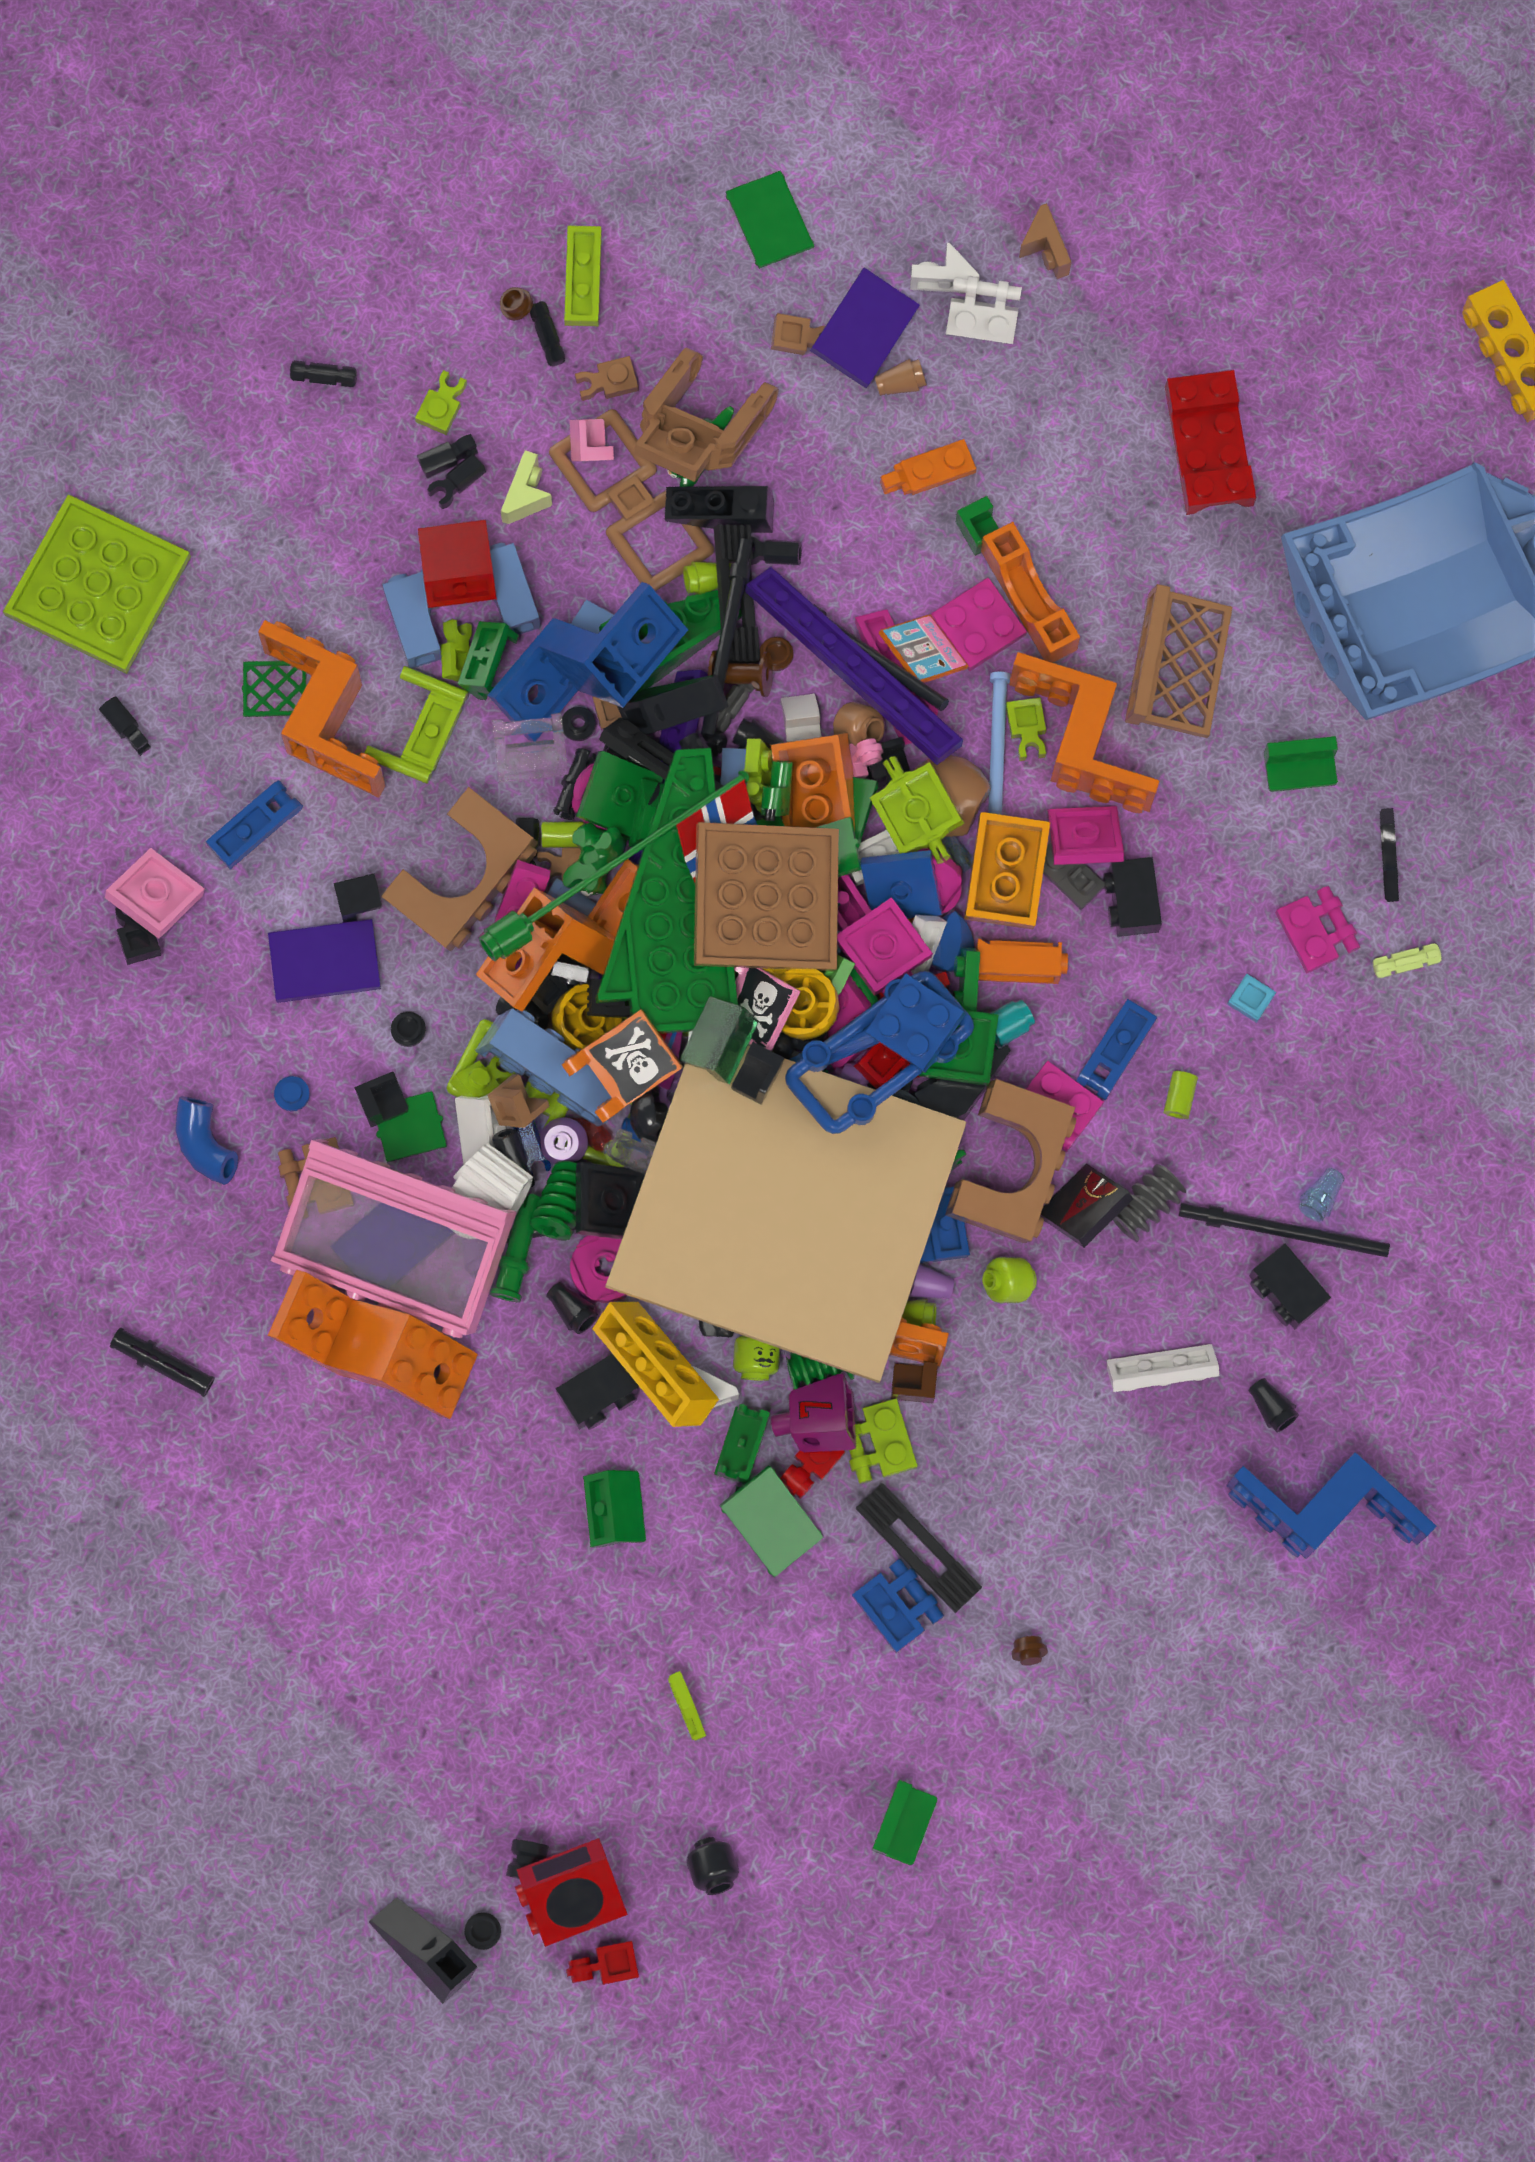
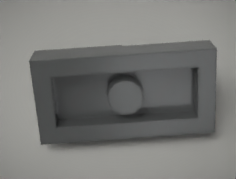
(1073, 880)

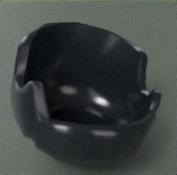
(648, 1116)

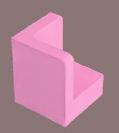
(588, 441)

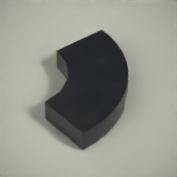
(1389, 856)

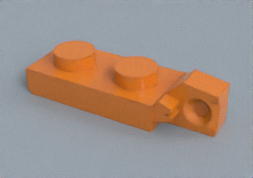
(930, 469)

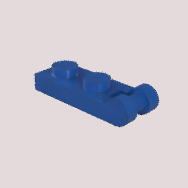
(253, 825)
(1117, 1048)

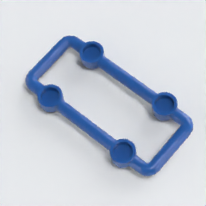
(862, 1107)

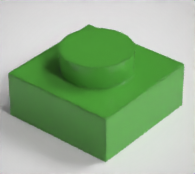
(840, 976)

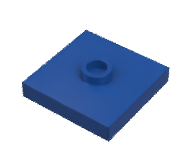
(905, 878)

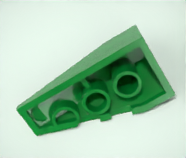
(701, 618)

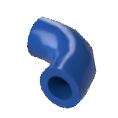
(198, 1143)

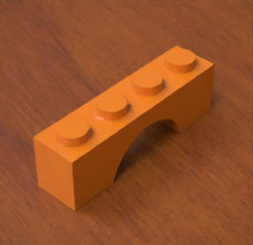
(1015, 572)

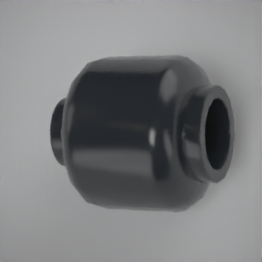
(712, 1866)

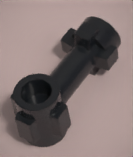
(716, 743)

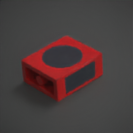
(570, 1893)

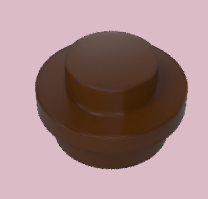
(516, 303)
(780, 652)
(1029, 1650)

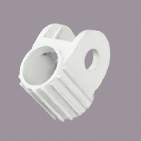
(493, 1179)

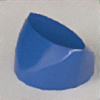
(955, 935)

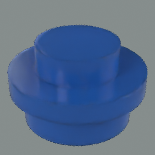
(291, 1093)

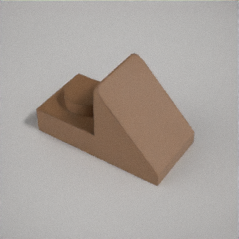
(1045, 236)

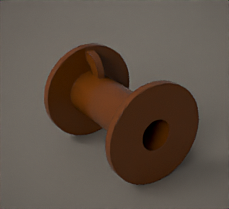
(743, 673)

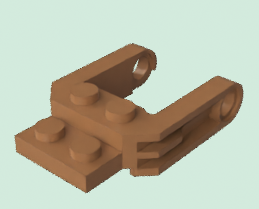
(690, 443)

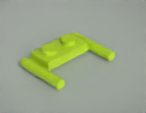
(430, 731)

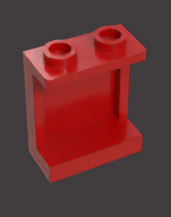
(456, 563)

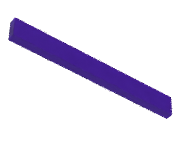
(854, 665)

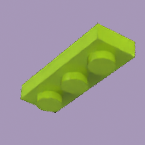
(582, 276)

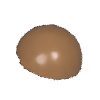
(966, 787)

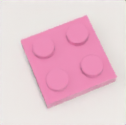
(154, 893)

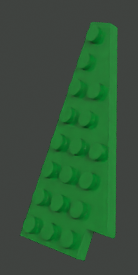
(655, 937)

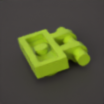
(758, 766)
(889, 1440)

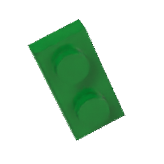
(967, 969)

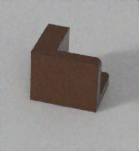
(914, 1382)

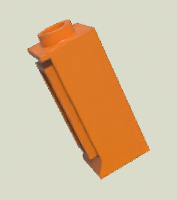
(1021, 962)

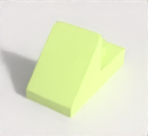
(522, 498)

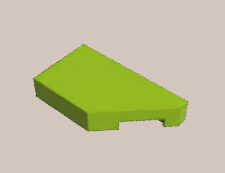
(686, 1706)

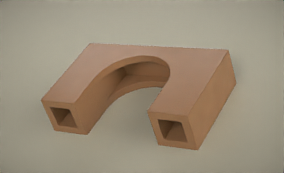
(451, 918)
(1045, 1127)

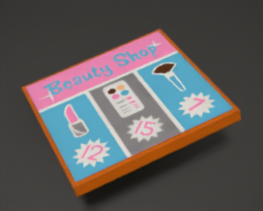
(923, 649)

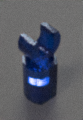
(532, 1145)

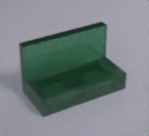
(720, 1039)

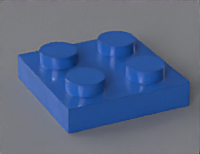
(915, 1023)

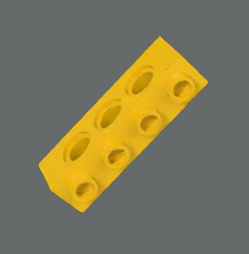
(1499, 304)
(655, 1364)

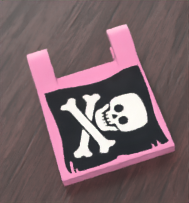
(767, 1000)

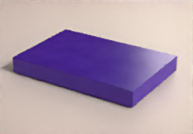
(864, 327)
(324, 961)

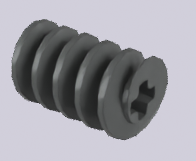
(1148, 1200)

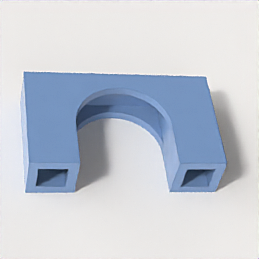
(412, 616)

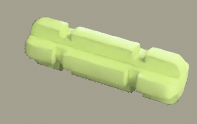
(1407, 960)

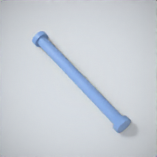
(1000, 682)

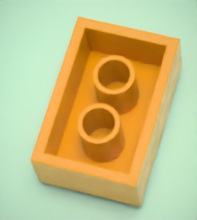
(1007, 870)

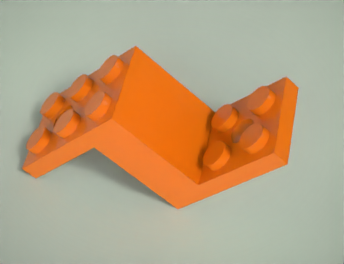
(322, 707)
(1075, 761)
(558, 932)
(373, 1344)

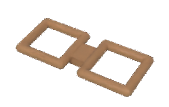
(632, 503)

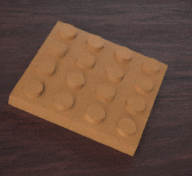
(766, 896)

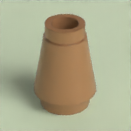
(901, 378)

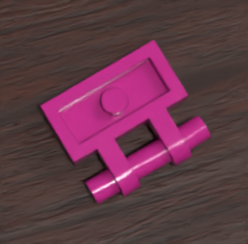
(1308, 934)

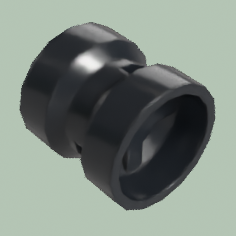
(527, 1854)

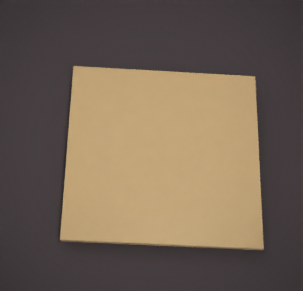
(784, 1226)

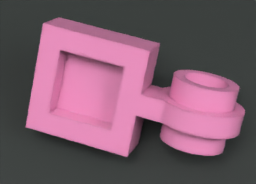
(863, 755)

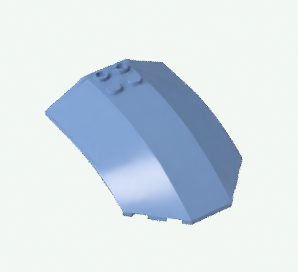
(1434, 601)

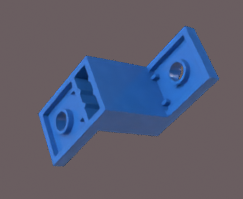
(600, 664)
(1330, 1506)

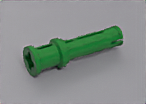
(514, 1263)

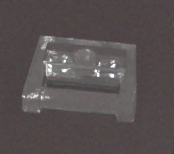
(533, 758)

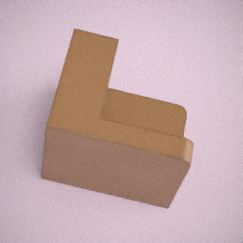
(513, 1105)

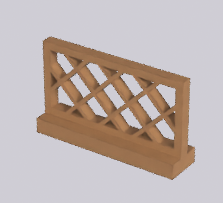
(1150, 655)

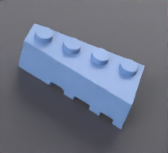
(540, 1055)

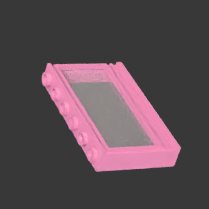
(393, 1238)

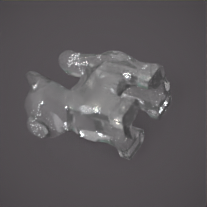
(628, 1152)

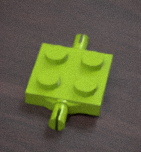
(916, 809)

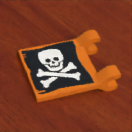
(626, 1062)

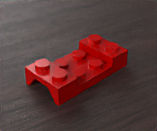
(1209, 441)

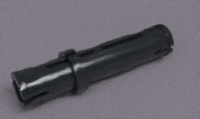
(124, 1342)

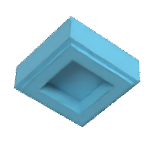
(1251, 998)

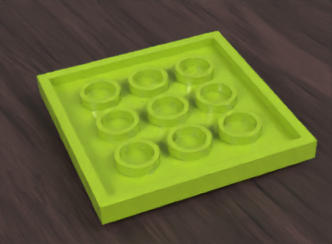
(97, 584)

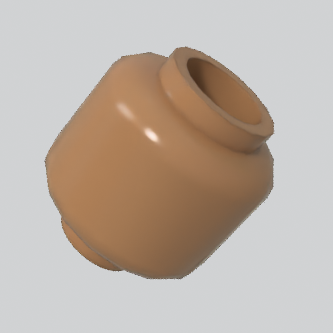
(859, 722)

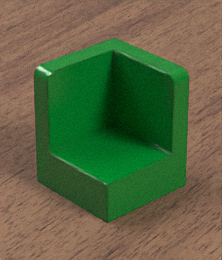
(976, 522)

